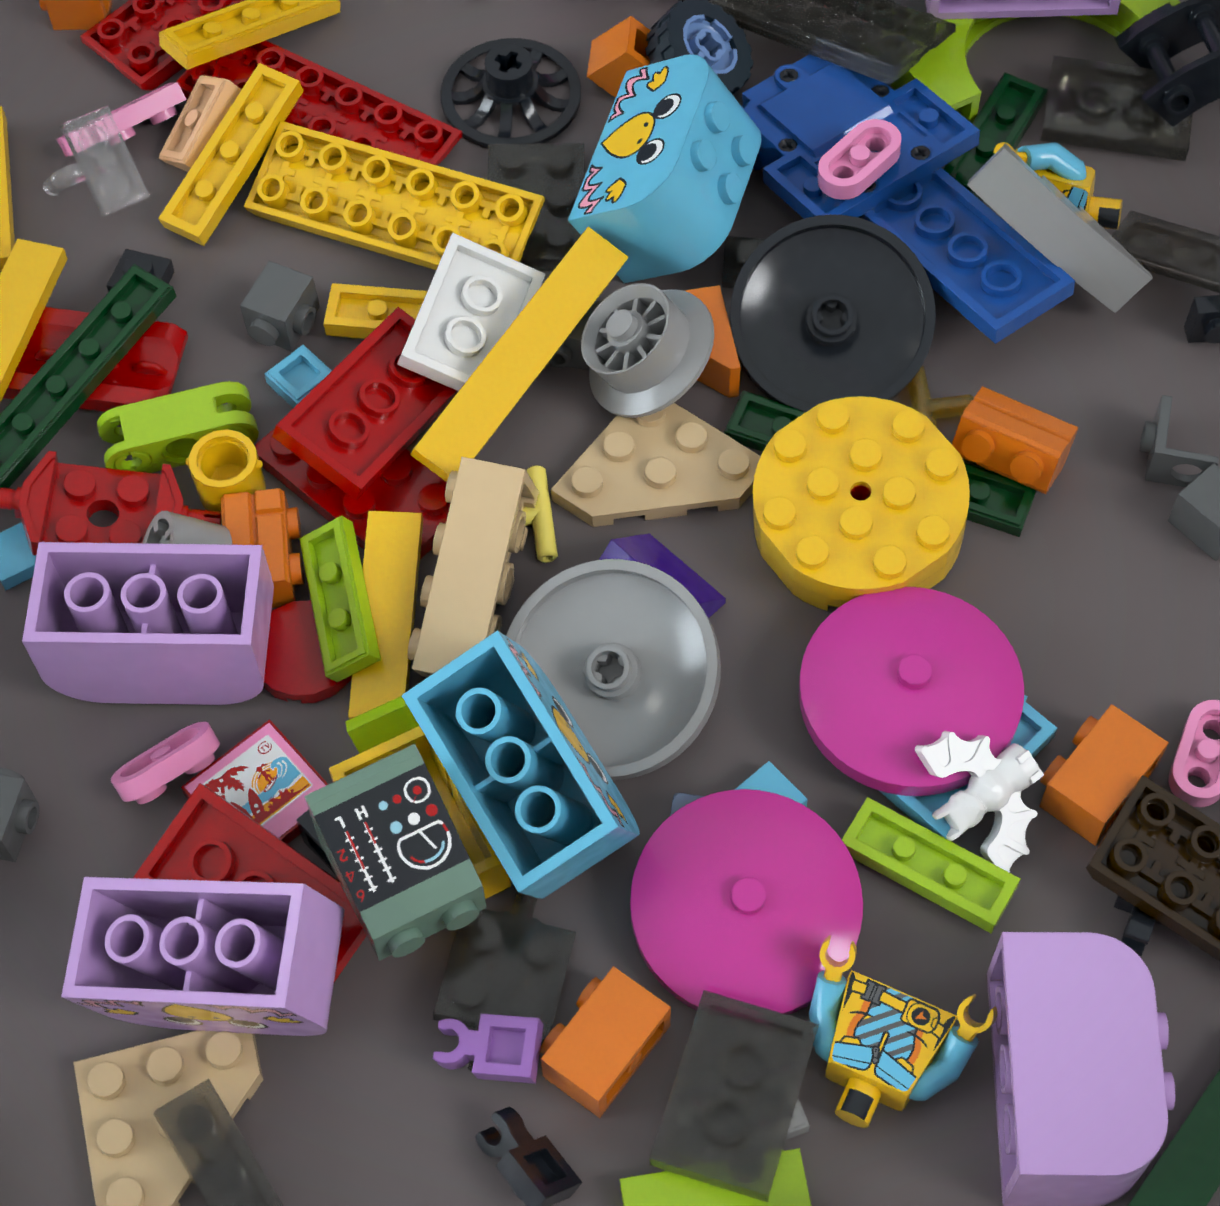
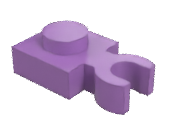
(500, 1049)

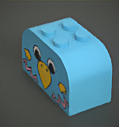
(668, 168)
(521, 765)

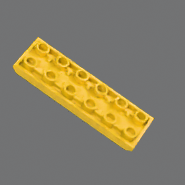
(385, 199)

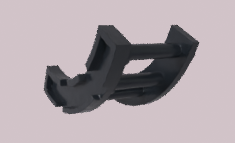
(1162, 36)

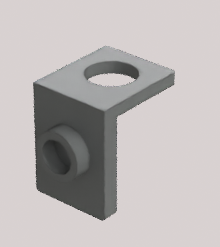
(1163, 459)

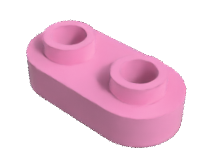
(851, 165)
(1198, 757)
(149, 772)

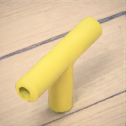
(541, 517)

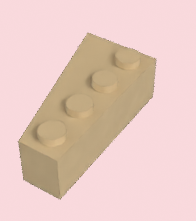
(472, 561)

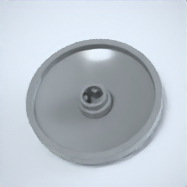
(625, 658)

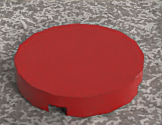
(294, 657)

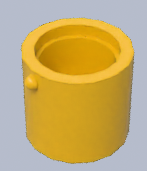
(224, 465)

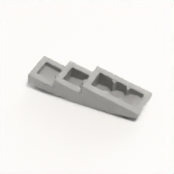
(1059, 229)

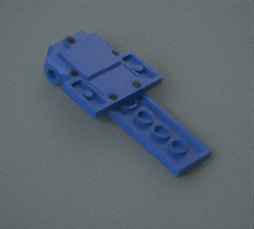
(959, 240)

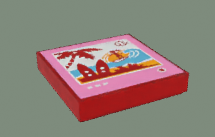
(263, 780)

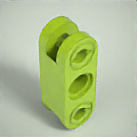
(169, 425)

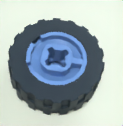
(704, 31)

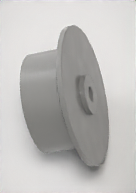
(646, 348)

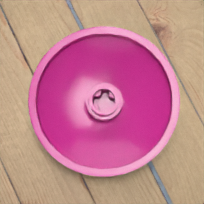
(900, 673)
(742, 899)

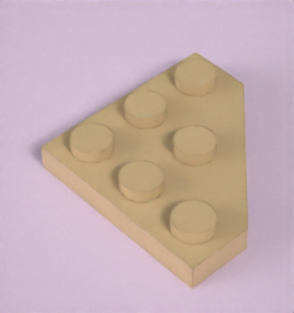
(656, 470)
(123, 1088)

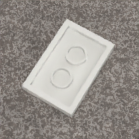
(466, 311)

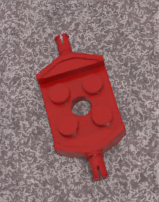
(63, 496)

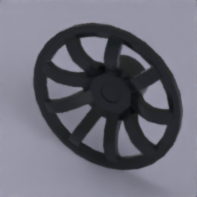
(510, 82)

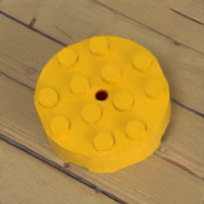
(859, 501)

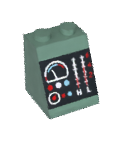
(396, 853)

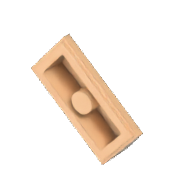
(198, 120)

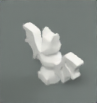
(992, 787)

